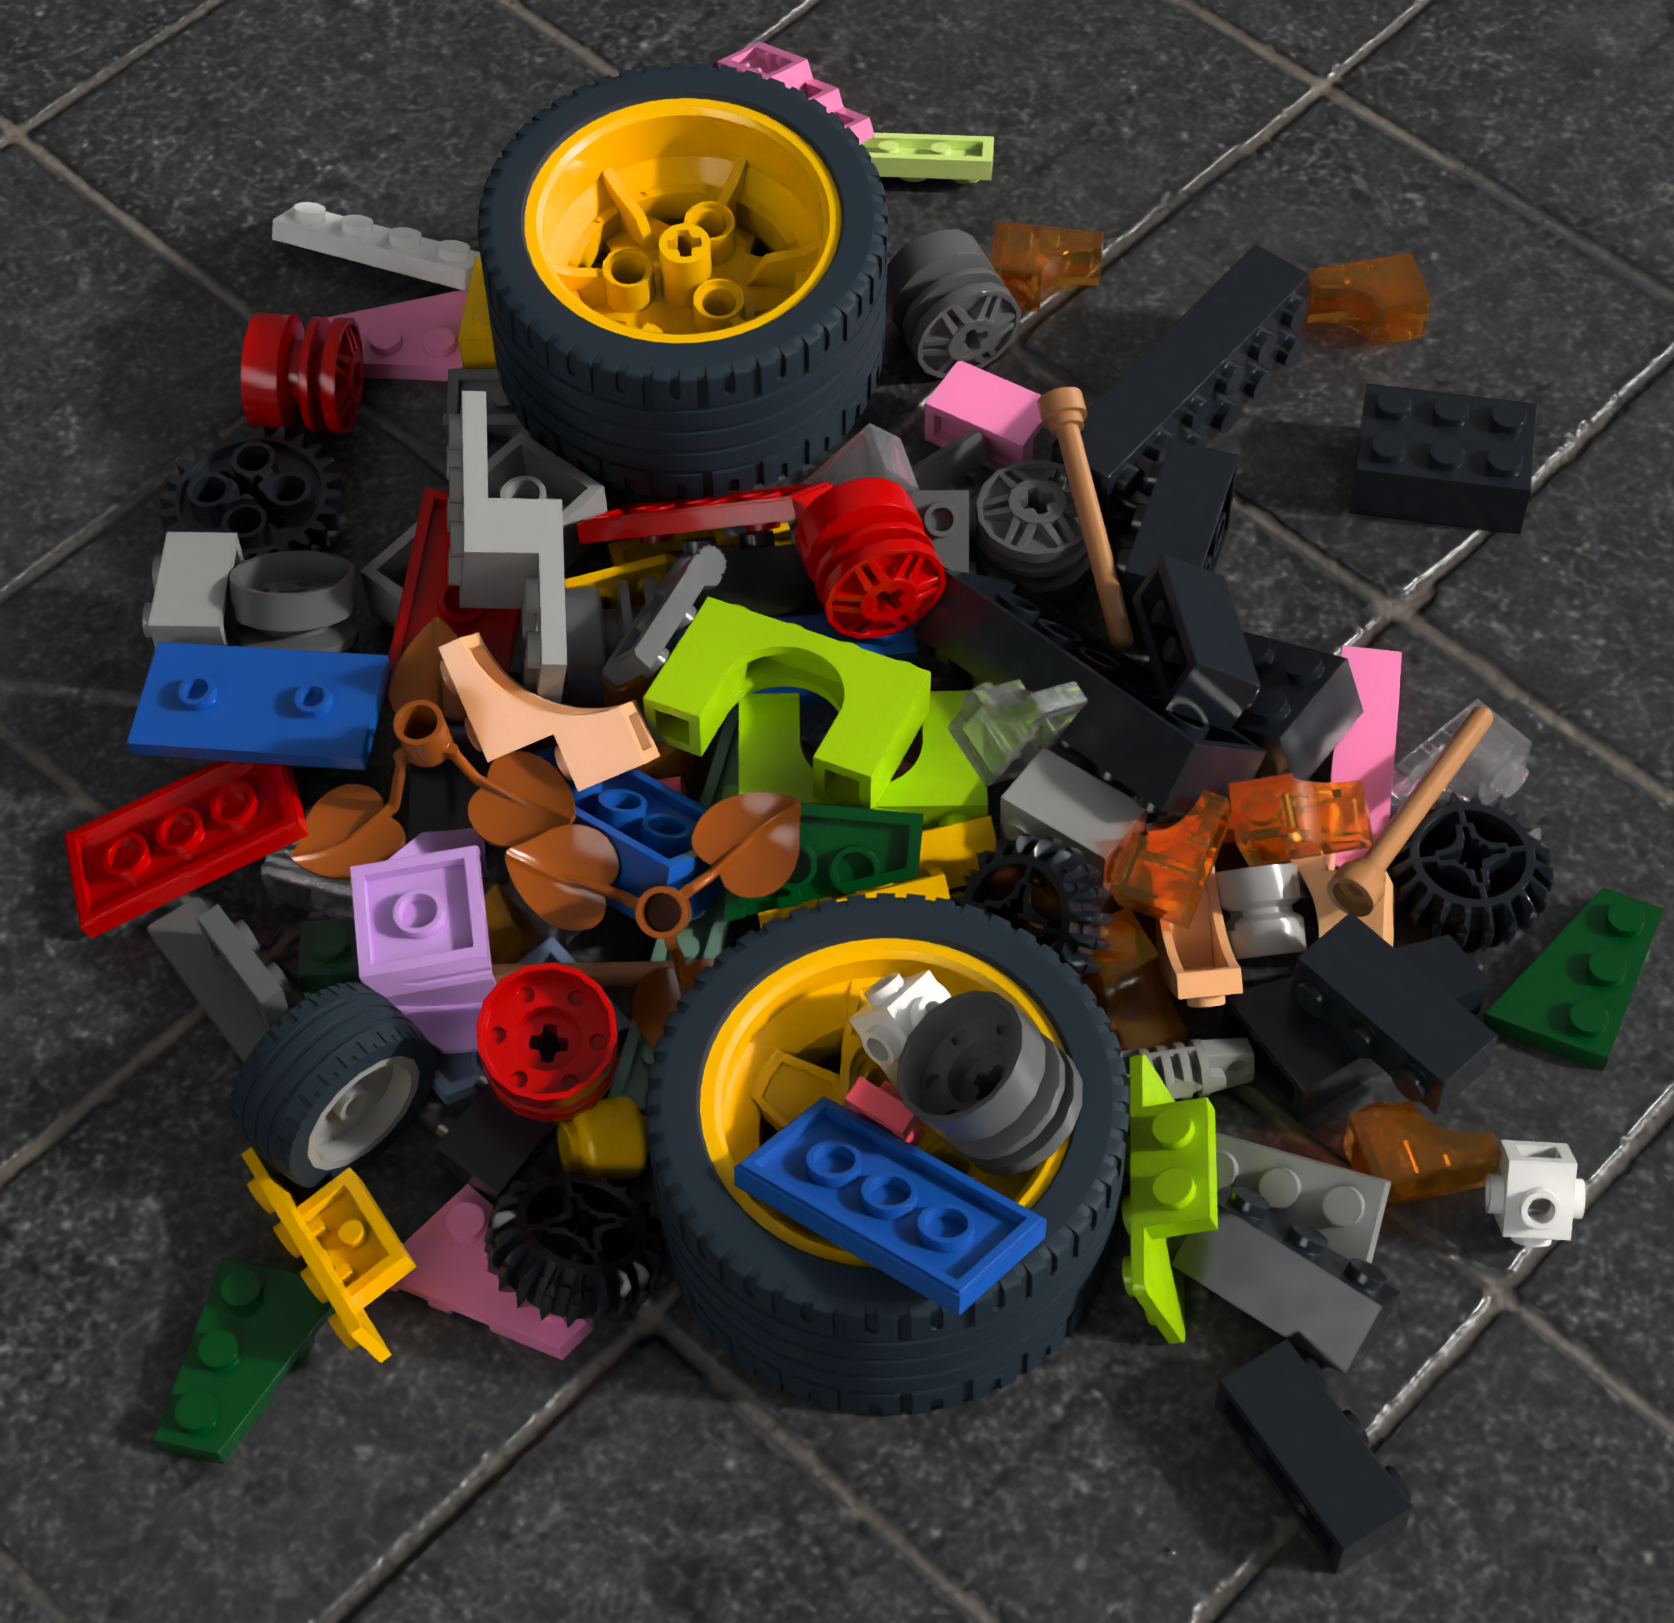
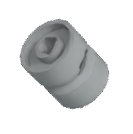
(1262, 910)

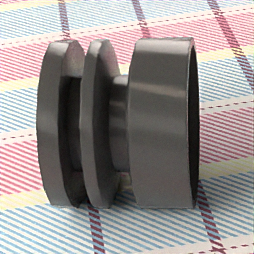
(950, 302)
(1032, 532)
(295, 602)
(595, 634)
(990, 1083)

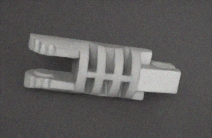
(1201, 1066)

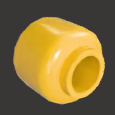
(605, 1141)

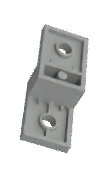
(506, 550)

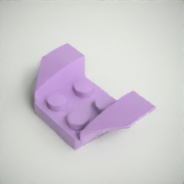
(427, 934)

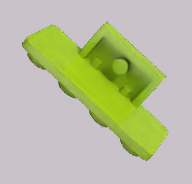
(1170, 1192)

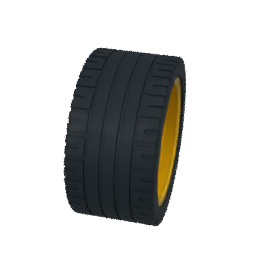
(686, 350)
(762, 1048)

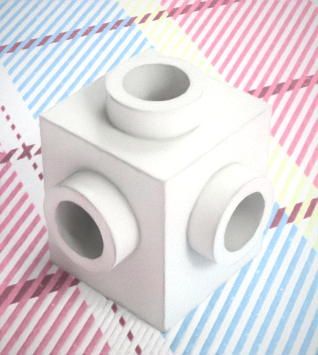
(893, 1013)
(1535, 1192)

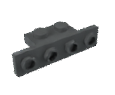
(223, 971)

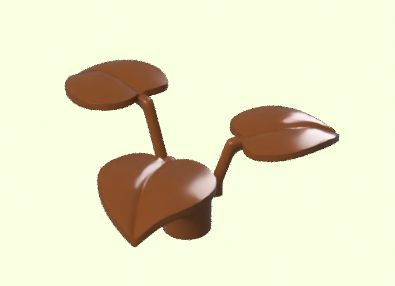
(511, 807)
(571, 867)

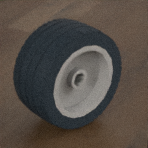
(332, 1084)

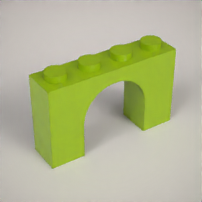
(741, 652)
(938, 783)

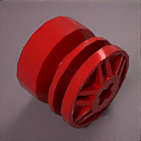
(302, 372)
(869, 558)
(542, 1005)

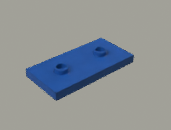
(260, 705)
(891, 1204)

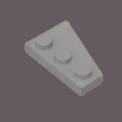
(1326, 1197)

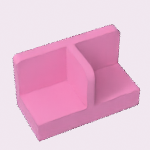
(984, 403)

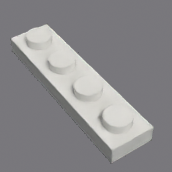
(361, 241)

